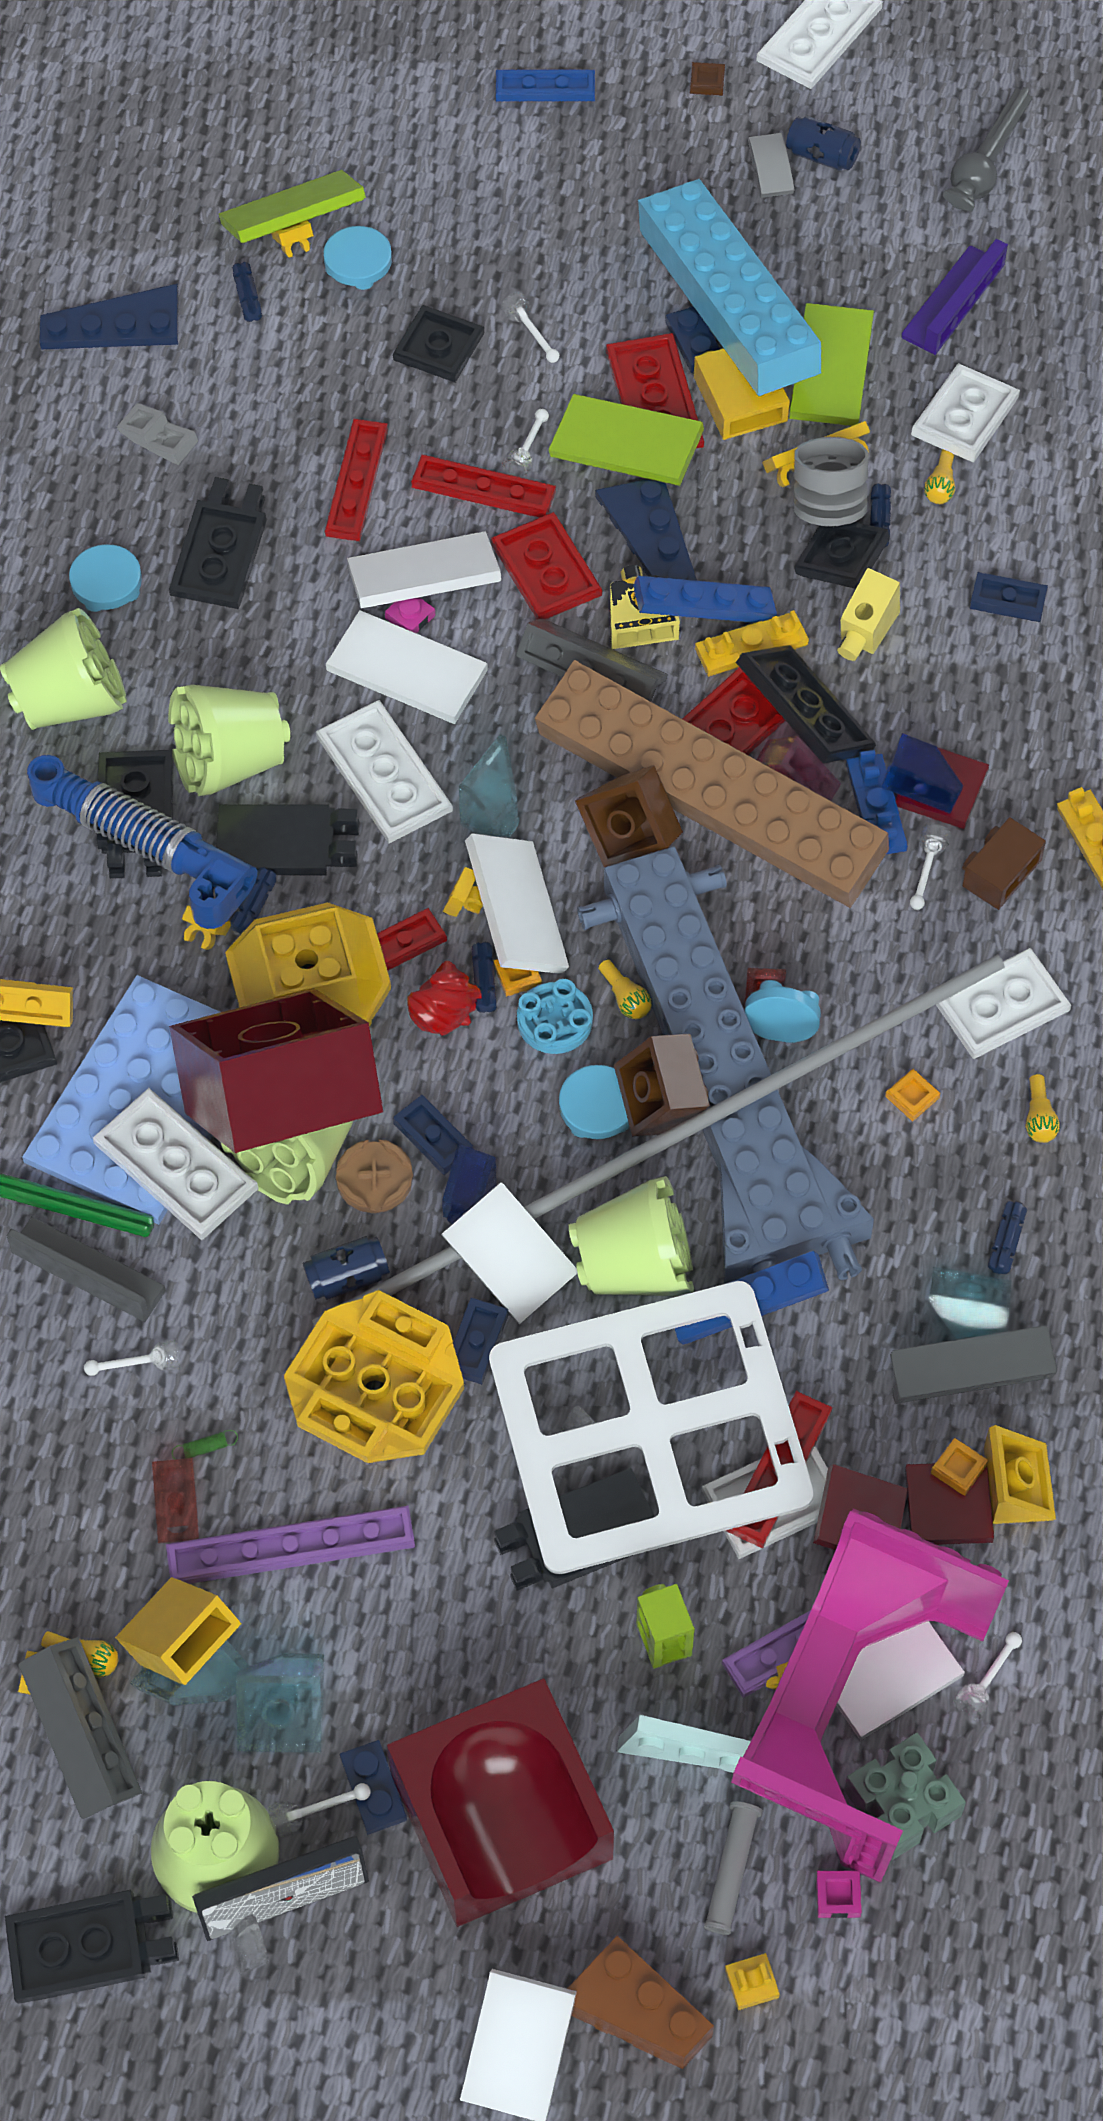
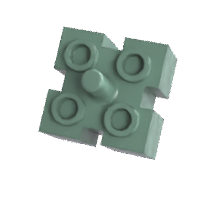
(906, 1792)

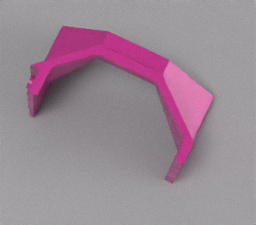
(872, 1590)

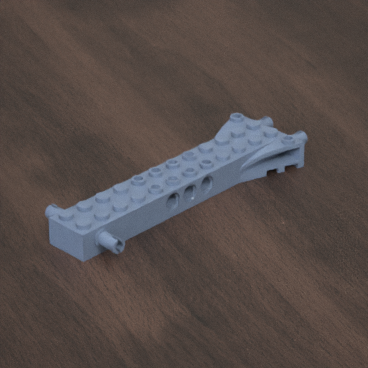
(772, 1189)

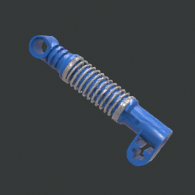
(177, 847)

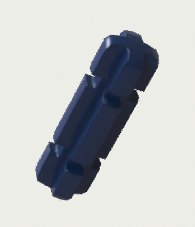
(247, 291)
(881, 507)
(254, 902)
(484, 976)
(1007, 1237)

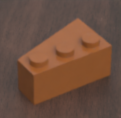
(639, 2006)

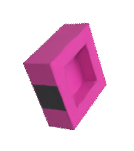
(410, 614)
(838, 1894)

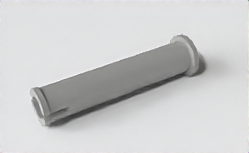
(732, 1867)

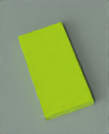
(292, 206)
(838, 390)
(626, 439)

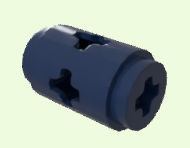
(838, 146)
(363, 1261)

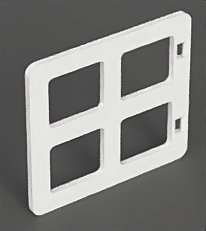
(648, 1427)

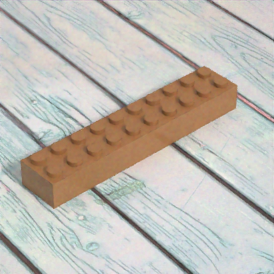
(715, 783)

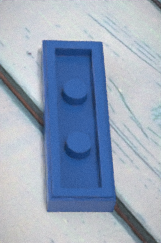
(545, 85)

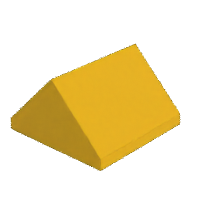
(1018, 1477)

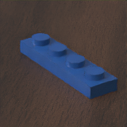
(704, 599)
(773, 1288)

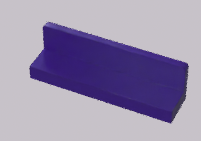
(955, 296)

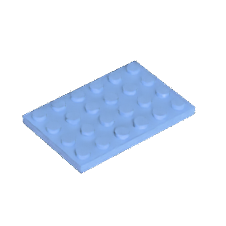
(122, 1063)

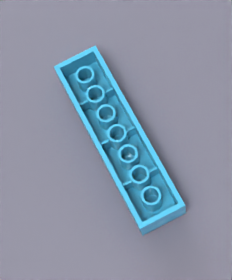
(730, 287)

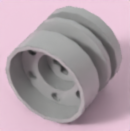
(830, 481)

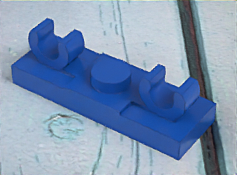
(873, 802)

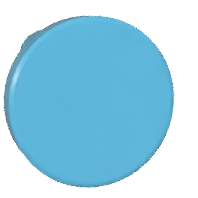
(357, 256)
(105, 577)
(783, 1012)
(554, 1017)
(593, 1103)

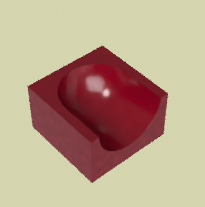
(276, 1069)
(501, 1802)

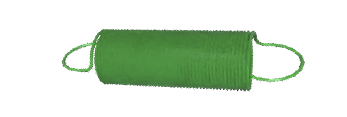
(205, 1445)

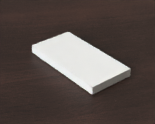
(816, 37)
(423, 569)
(407, 667)
(384, 771)
(516, 904)
(175, 1163)

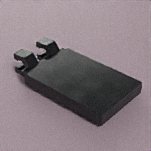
(220, 547)
(147, 779)
(288, 836)
(586, 1511)
(86, 1944)

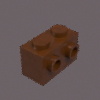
(1003, 862)

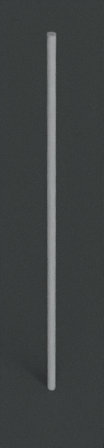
(711, 1115)

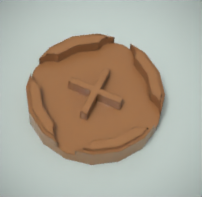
(374, 1176)

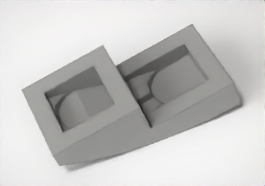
(771, 165)
(153, 431)

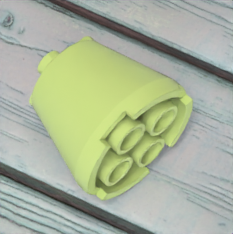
(64, 674)
(224, 735)
(295, 1165)
(634, 1244)
(196, 1856)

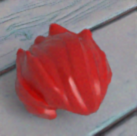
(443, 1001)

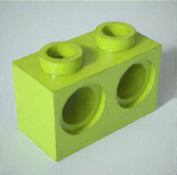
(664, 1625)

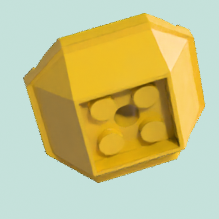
(334, 939)
(383, 1343)

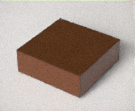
(707, 78)

